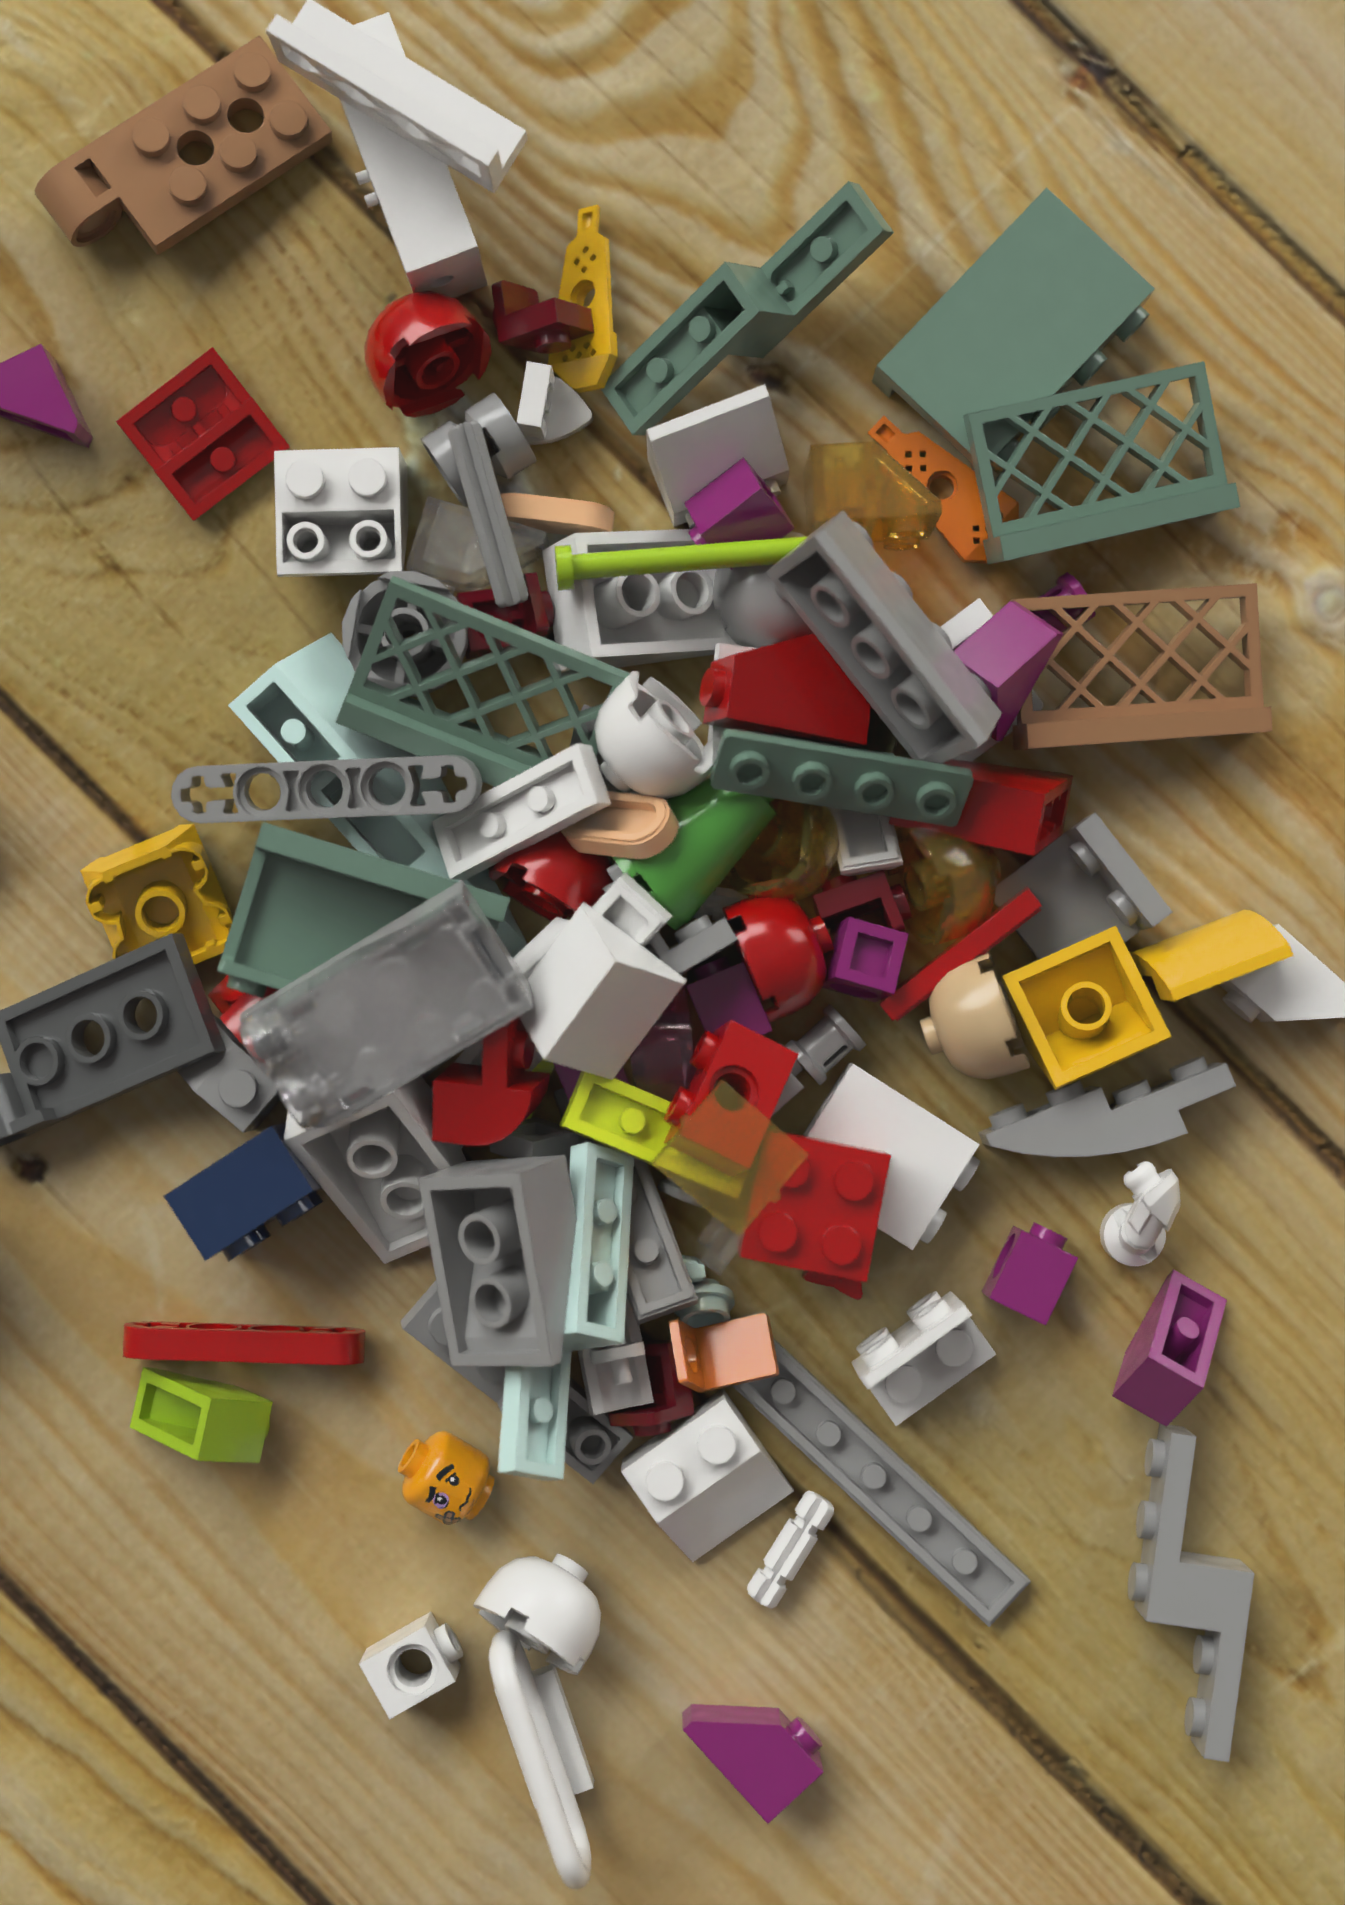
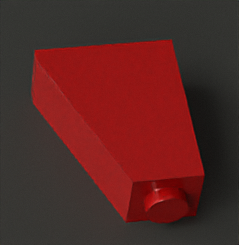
(786, 691)
(1009, 807)

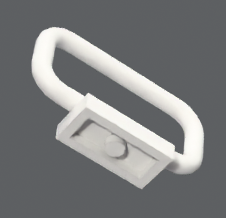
(546, 1751)

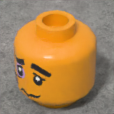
(446, 1477)

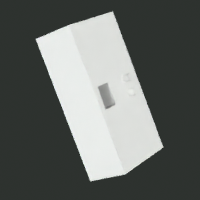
(416, 198)

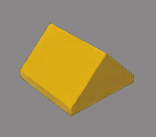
(1084, 1008)

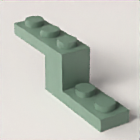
(746, 308)

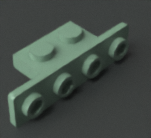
(840, 777)

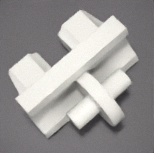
(617, 1374)

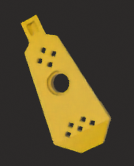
(593, 356)

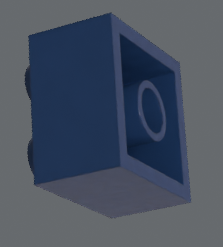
(242, 1193)

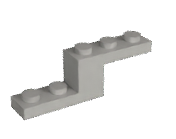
(1191, 1592)

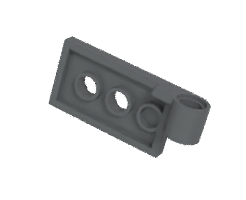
(46, 1049)

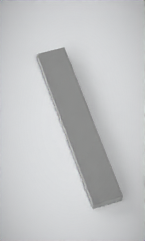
(886, 1487)

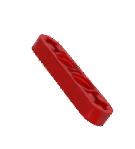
(244, 1343)

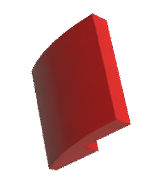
(202, 434)

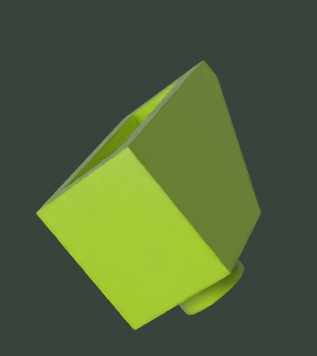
(201, 1416)

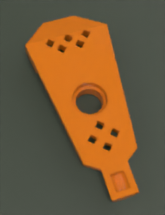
(963, 508)

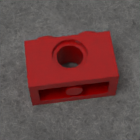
(742, 1059)

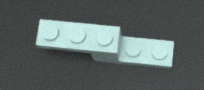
(595, 1314)

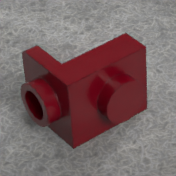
(534, 325)
(532, 615)
(856, 897)
(669, 1396)

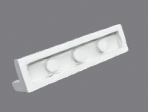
(398, 93)

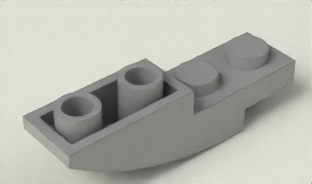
(1085, 1125)
(589, 1438)

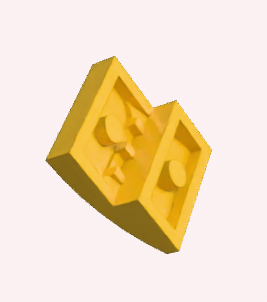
(1211, 954)

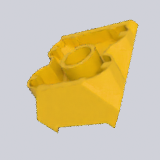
(159, 891)

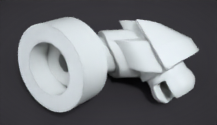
(1136, 1230)

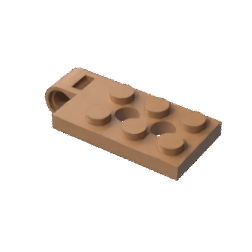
(140, 163)

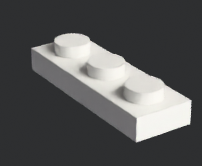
(522, 811)

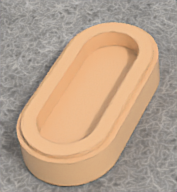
(558, 514)
(628, 828)

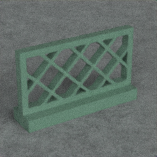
(1110, 516)
(431, 731)

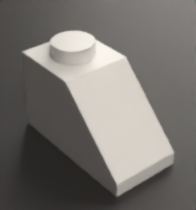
(1288, 989)

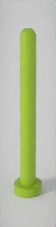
(668, 559)

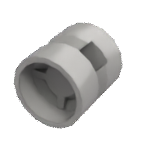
(501, 431)

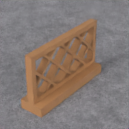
(1158, 718)

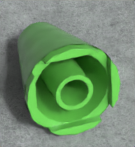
(710, 840)

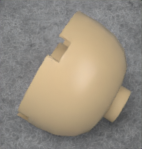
(974, 1022)

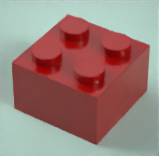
(824, 1212)

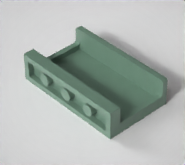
(1017, 326)
(315, 901)

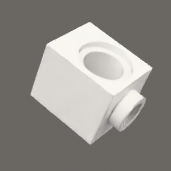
(393, 1683)

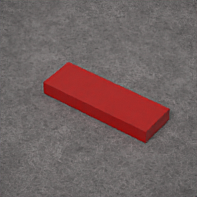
(966, 948)

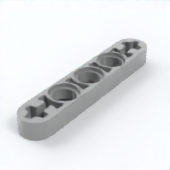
(297, 799)

